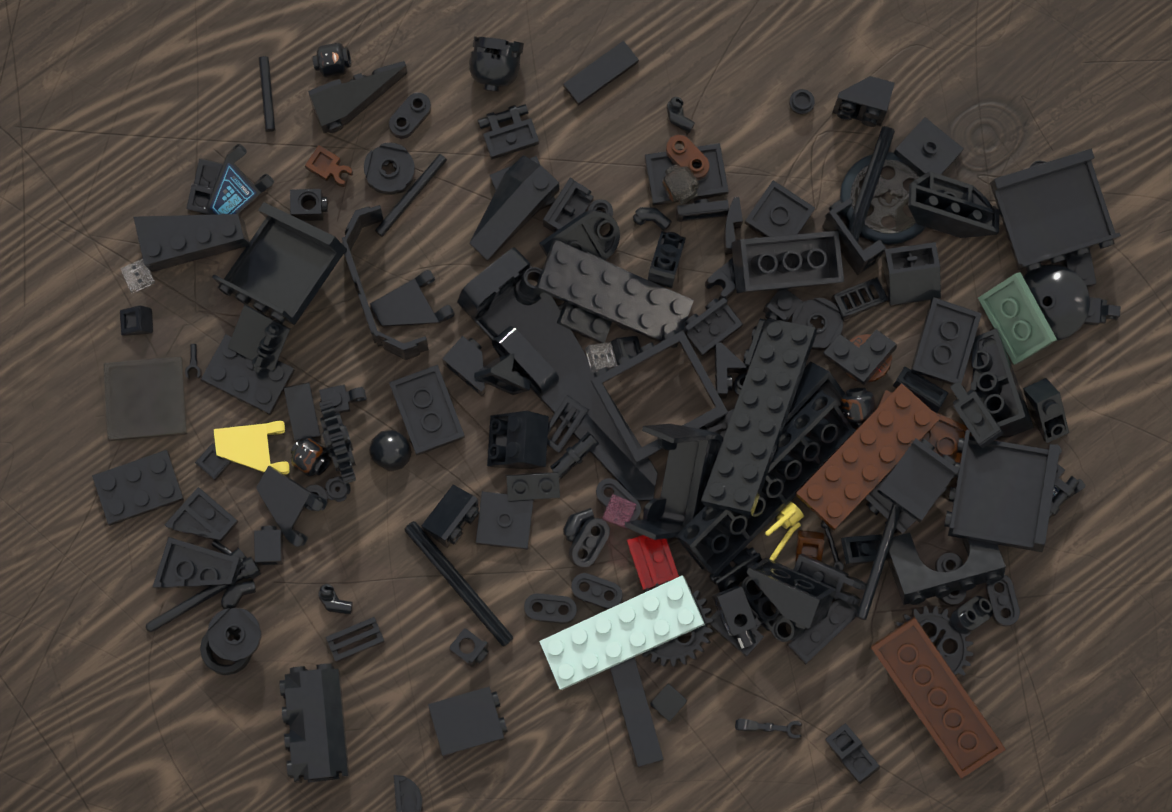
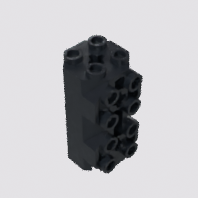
(315, 724)

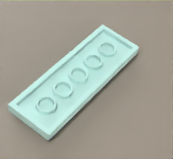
(622, 632)

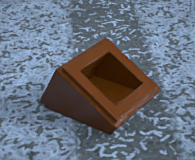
(810, 544)

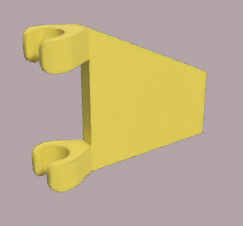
(249, 445)

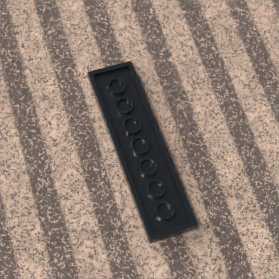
(759, 417)

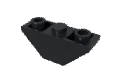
(666, 259)

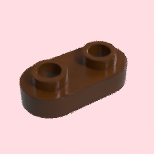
(687, 156)

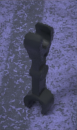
(749, 725)

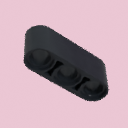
(775, 621)

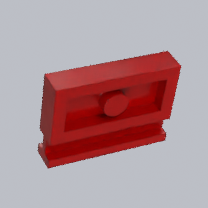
(652, 561)

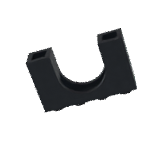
(919, 582)

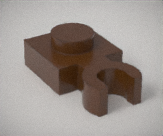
(325, 164)

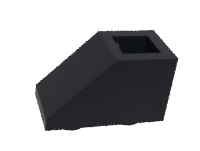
(1046, 409)

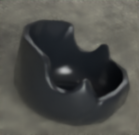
(390, 450)

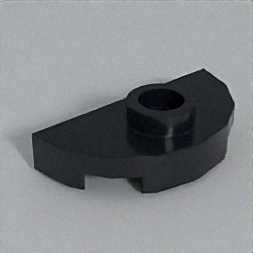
(407, 795)

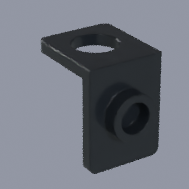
(479, 652)

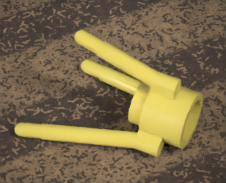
(787, 518)

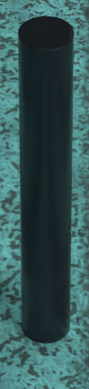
(267, 94)

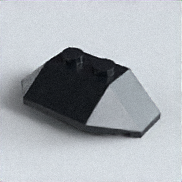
(952, 207)

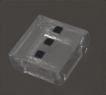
(137, 276)
(601, 356)

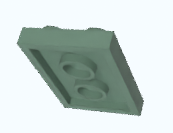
(1017, 318)

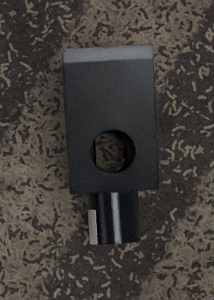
(729, 605)

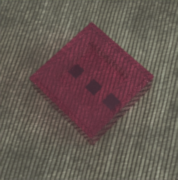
(619, 511)

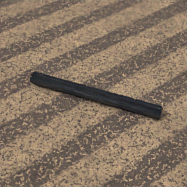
(458, 583)

